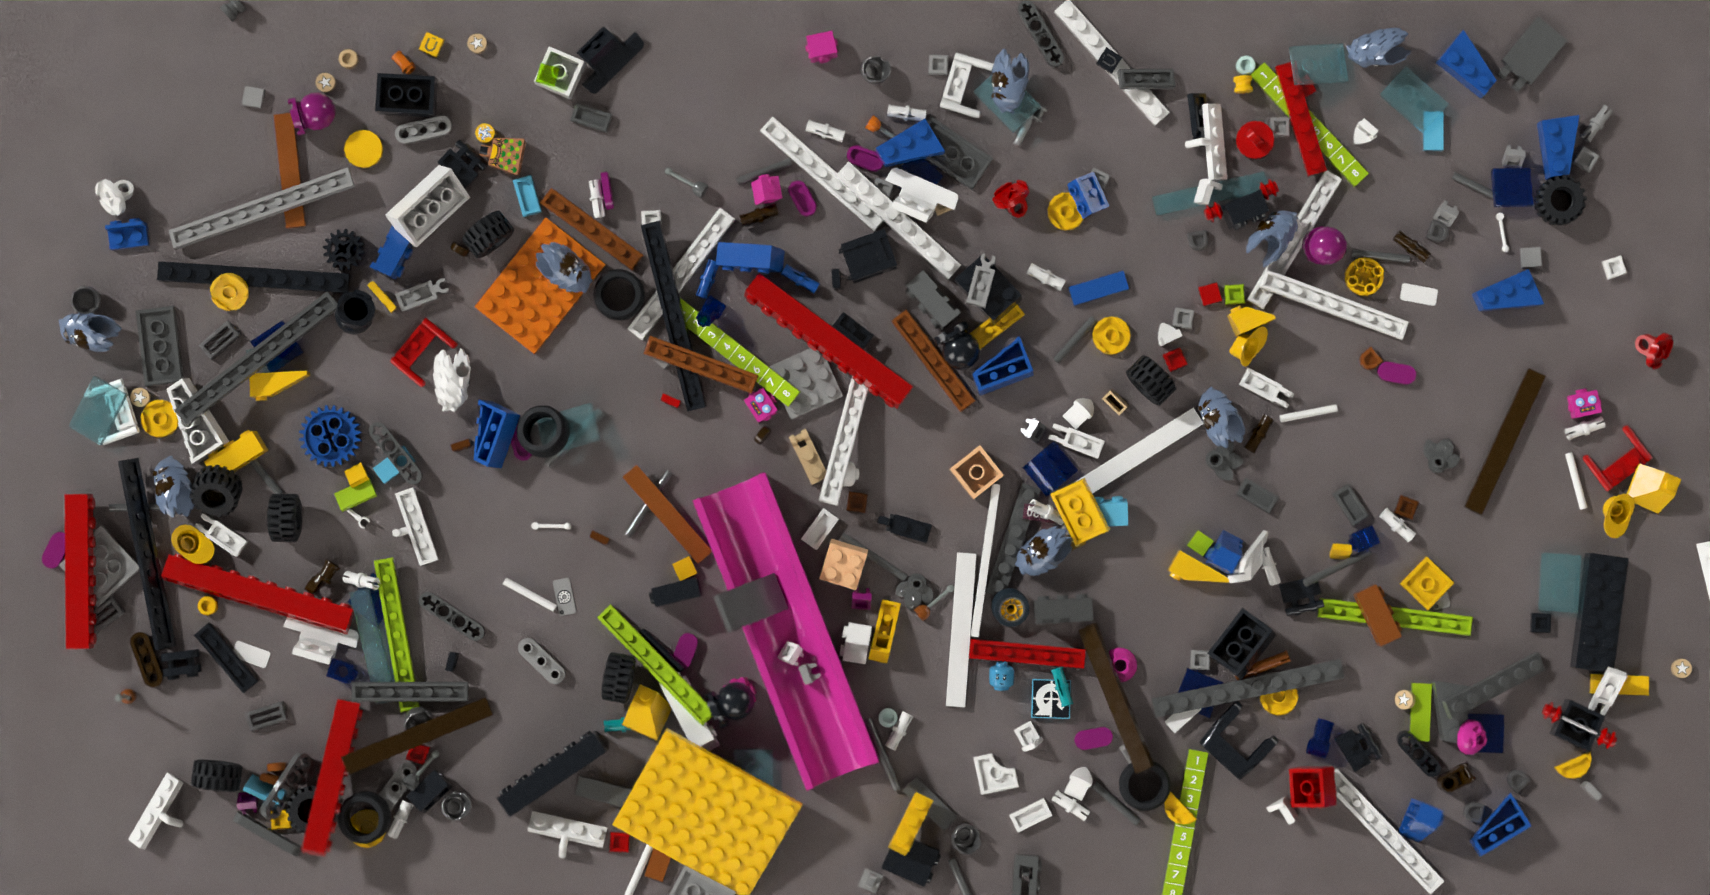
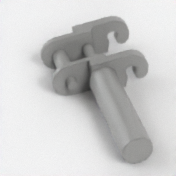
(1026, 125)

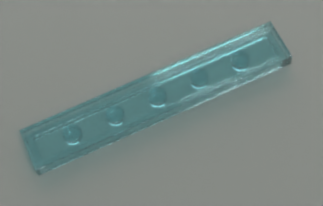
(1185, 198)
(370, 636)

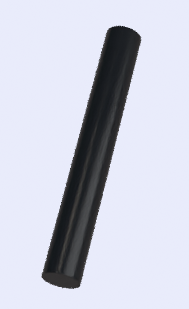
(662, 650)

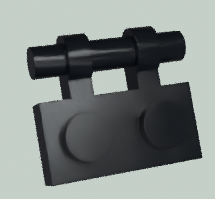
(463, 171)
(1296, 590)
(1352, 749)

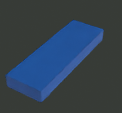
(1098, 288)

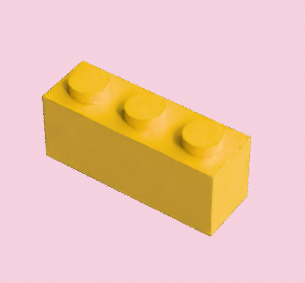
(238, 453)
(910, 823)

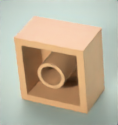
(976, 472)
(843, 564)

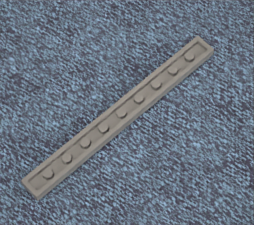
(261, 208)

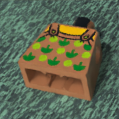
(505, 154)

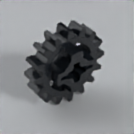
(350, 244)

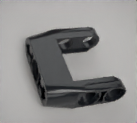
(1226, 753)

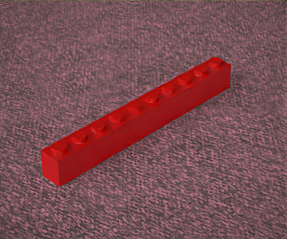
(827, 341)
(258, 594)

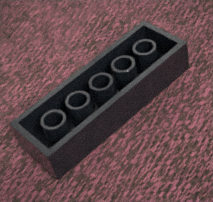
(1599, 612)
(553, 773)

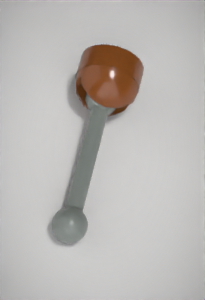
(923, 611)
(125, 696)

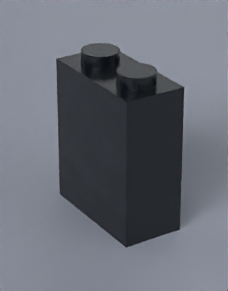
(675, 592)
(915, 865)

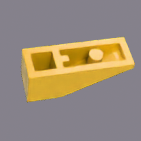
(270, 384)
(1190, 569)
(884, 631)

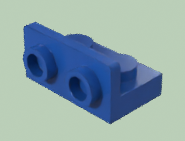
(1087, 195)
(127, 234)

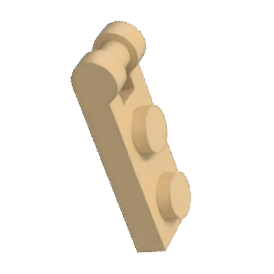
(809, 457)

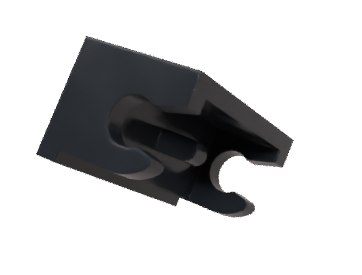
(852, 330)
(429, 791)

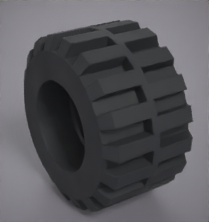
(1575, 195)
(488, 234)
(1151, 380)
(211, 501)
(284, 518)
(618, 677)
(216, 775)
(295, 808)

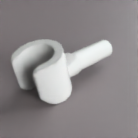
(358, 517)

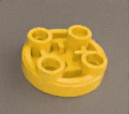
(1364, 276)

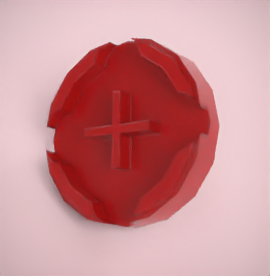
(1255, 140)
(1010, 195)
(1658, 348)

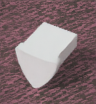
(1364, 132)
(1205, 190)
(1167, 334)
(1079, 412)
(1028, 736)
(1079, 782)
(1285, 807)

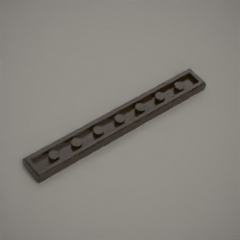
(1504, 441)
(1116, 698)
(416, 736)

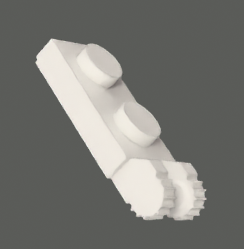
(1264, 387)
(1078, 441)
(223, 536)
(1608, 689)

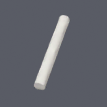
(1308, 413)
(1576, 480)
(529, 594)
(639, 870)

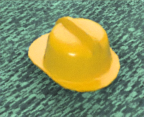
(1248, 345)
(1617, 514)
(192, 544)

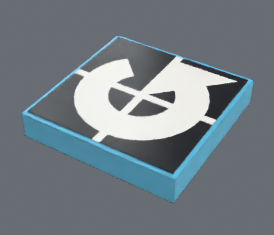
(1046, 701)

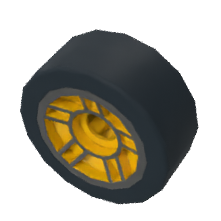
(1014, 616)

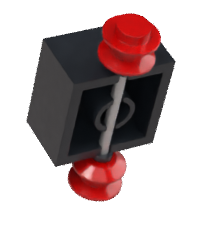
(1244, 209)
(1578, 725)

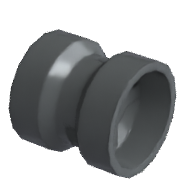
(231, 9)

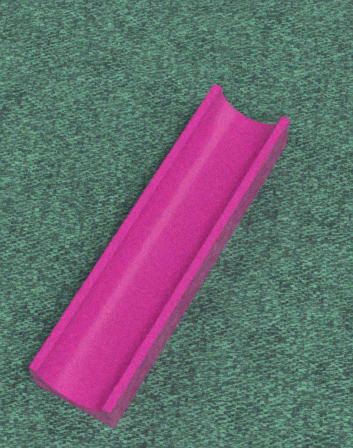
(818, 717)

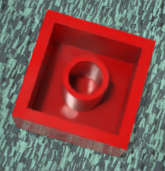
(1312, 786)

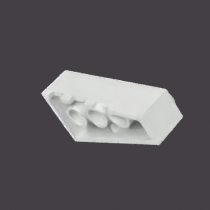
(204, 433)
(701, 735)

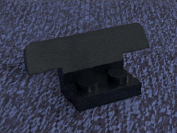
(607, 57)

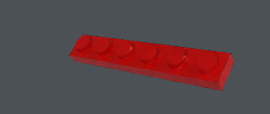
(1300, 121)
(1027, 653)

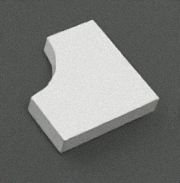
(993, 776)

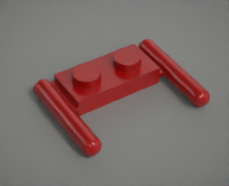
(416, 346)
(1623, 466)

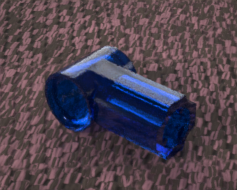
(710, 311)
(1319, 742)

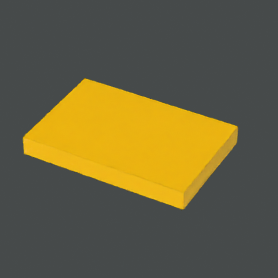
(1080, 511)

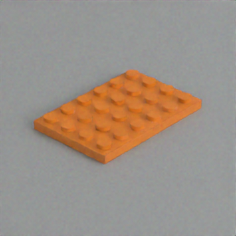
(524, 299)

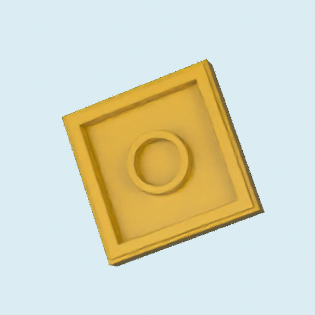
(1426, 583)

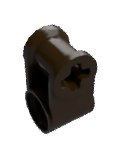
(1459, 777)

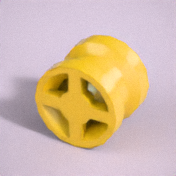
(1243, 84)

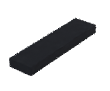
(226, 657)

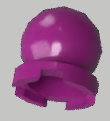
(312, 112)
(1324, 245)

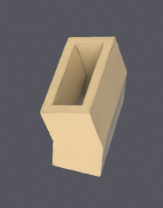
(1118, 398)

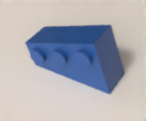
(1467, 65)
(1557, 144)
(910, 145)
(393, 255)
(750, 257)
(1509, 293)
(1004, 369)
(494, 433)
(1225, 553)
(1420, 820)
(1500, 826)

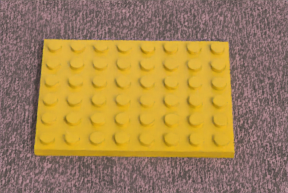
(707, 813)

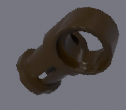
(324, 575)

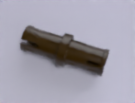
(759, 215)
(1411, 246)
(1259, 433)

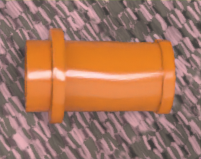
(406, 66)

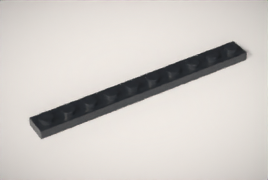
(255, 277)
(672, 309)
(146, 553)

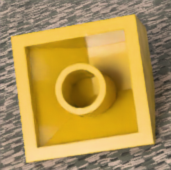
(1247, 319)
(1652, 488)
(647, 713)

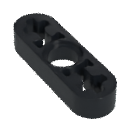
(1405, 747)

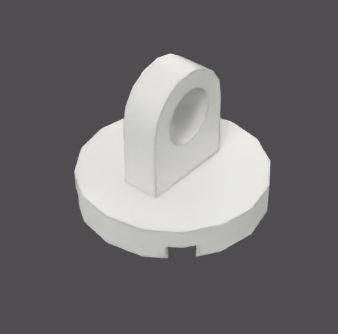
(111, 197)

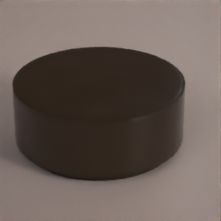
(459, 249)
(762, 435)

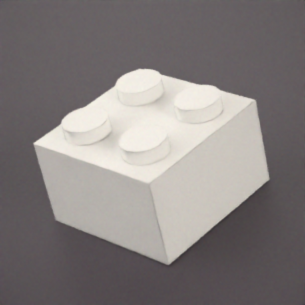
(569, 73)

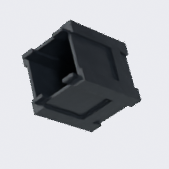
(868, 256)

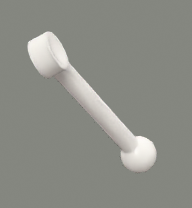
(1500, 216)
(535, 526)

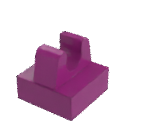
(861, 600)
(247, 801)

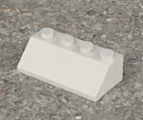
(428, 205)

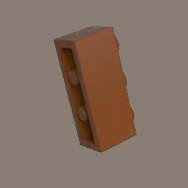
(1378, 614)

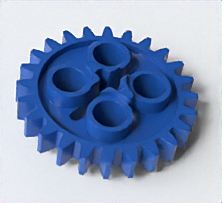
(313, 443)

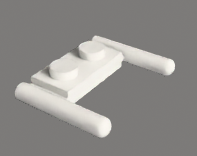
(957, 82)
(126, 419)

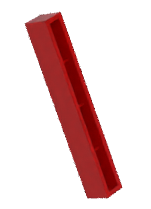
(80, 571)
(331, 779)

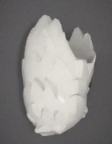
(451, 379)

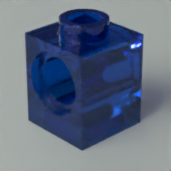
(1363, 539)
(333, 671)

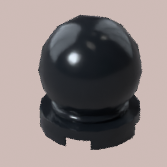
(355, 312)
(959, 347)
(732, 702)

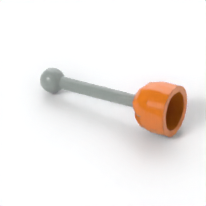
(874, 125)

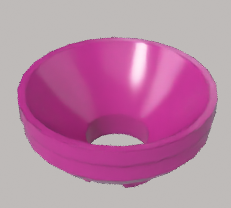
(1129, 658)
(1468, 735)

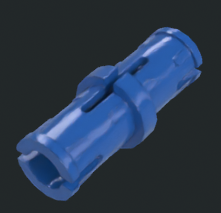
(800, 278)
(707, 279)

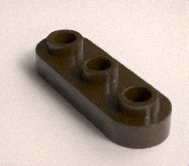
(140, 653)

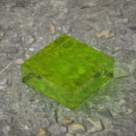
(547, 75)

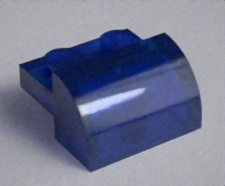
(1050, 468)

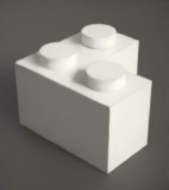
(856, 643)

